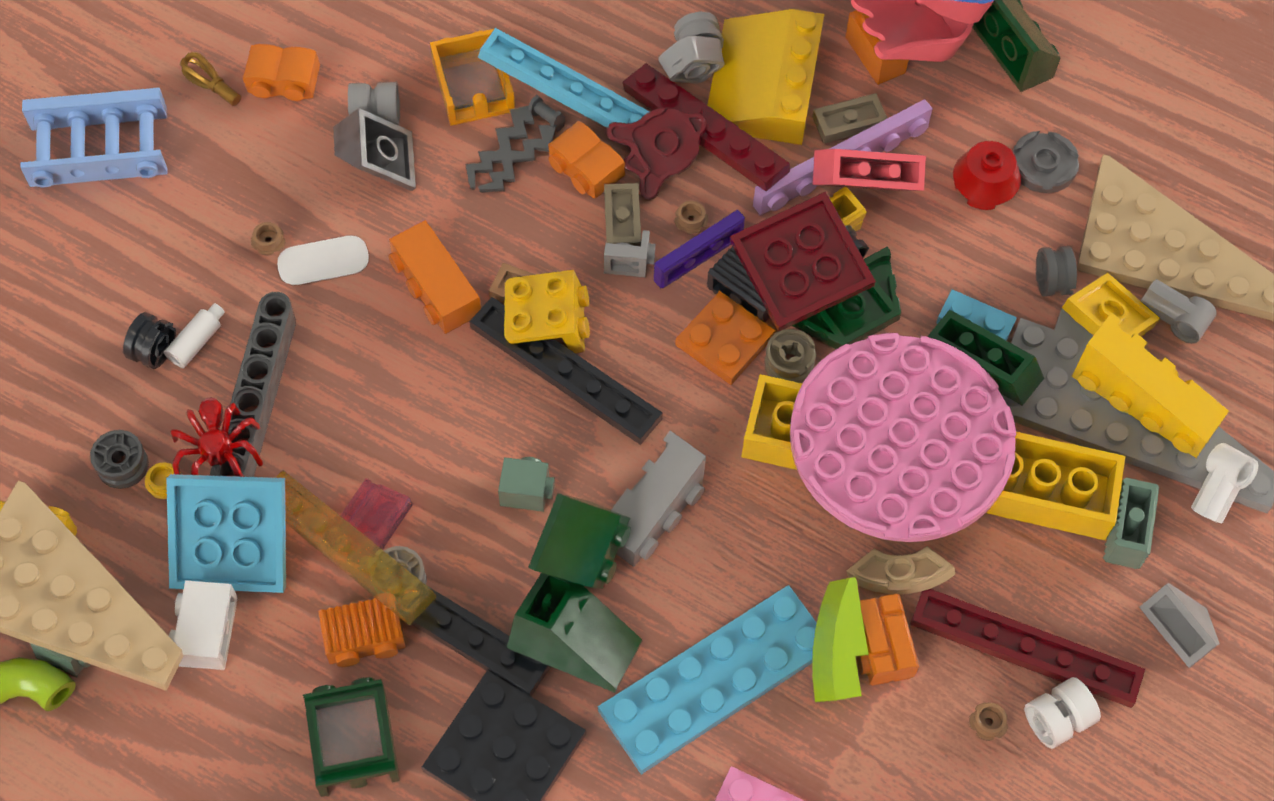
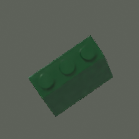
(1017, 44)

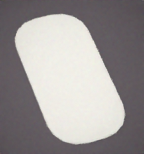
(322, 260)

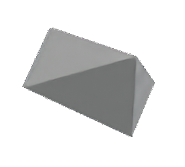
(1182, 623)

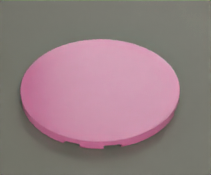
(902, 437)

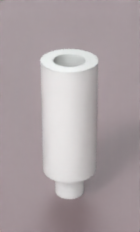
(194, 336)

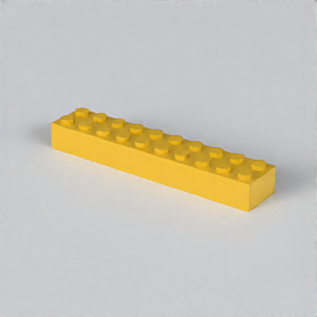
(1048, 485)

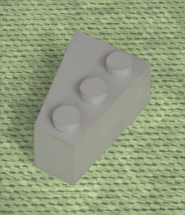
(660, 497)

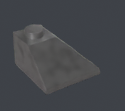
(376, 147)

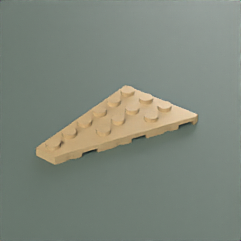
(1148, 237)
(69, 602)

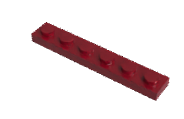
(721, 137)
(1027, 646)

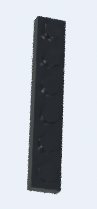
(572, 376)

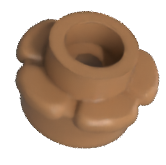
(694, 210)
(267, 231)
(989, 711)

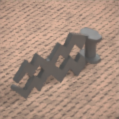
(505, 155)

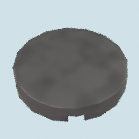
(1046, 161)

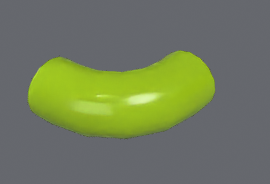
(36, 681)

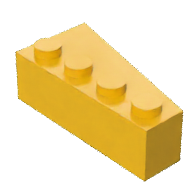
(1148, 388)

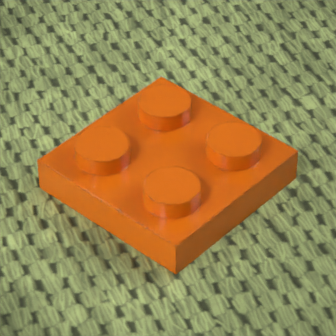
(725, 337)

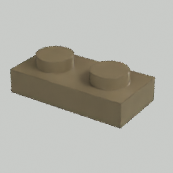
(848, 117)
(622, 213)

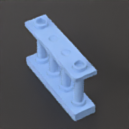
(94, 109)

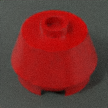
(987, 175)

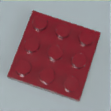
(802, 261)

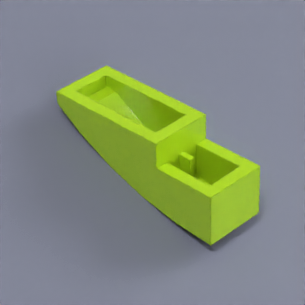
(838, 642)

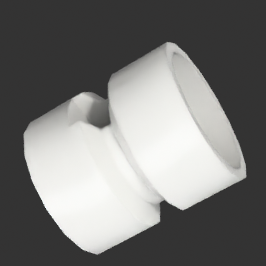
(1065, 710)

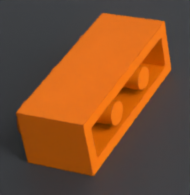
(434, 277)

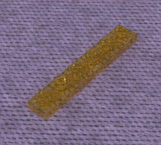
(354, 552)

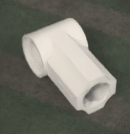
(1227, 474)

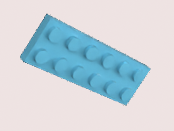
(712, 680)

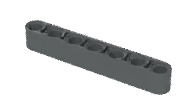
(262, 391)

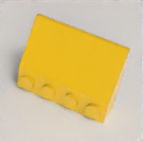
(768, 73)

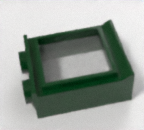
(350, 734)

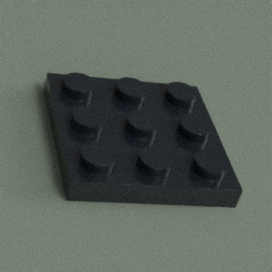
(503, 745)

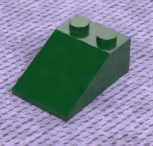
(580, 542)

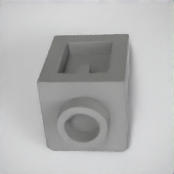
(629, 259)

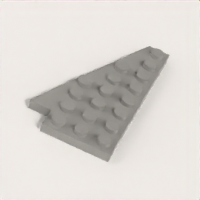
(1089, 420)

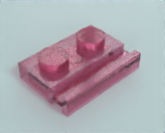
(376, 511)

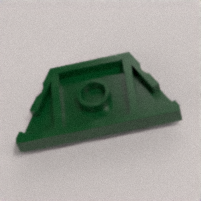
(861, 314)

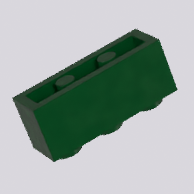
(1008, 365)

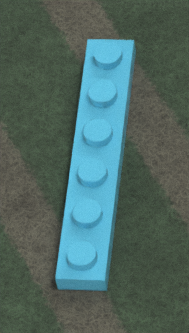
(558, 80)

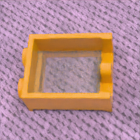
(468, 84)

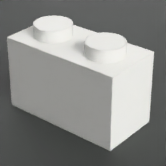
(204, 623)

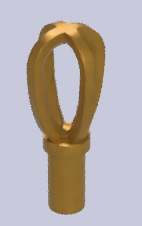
(216, 85)

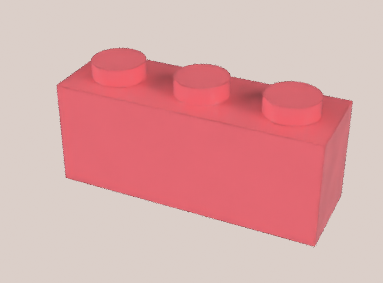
(869, 170)

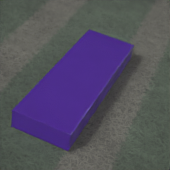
(697, 250)

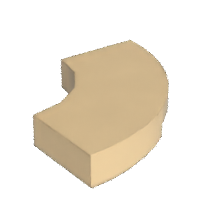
(901, 573)

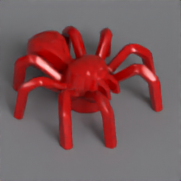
(214, 444)

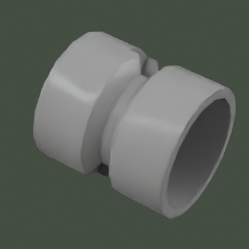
(380, 101)

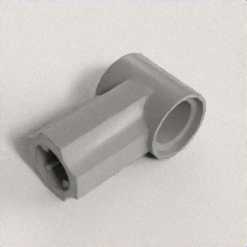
(1186, 315)

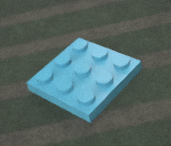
(227, 531)

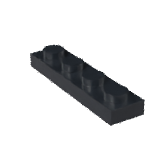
(479, 643)

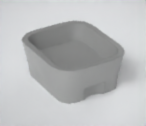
(692, 59)

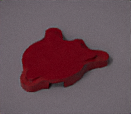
(660, 145)

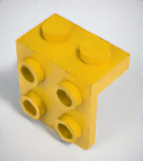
(546, 309)

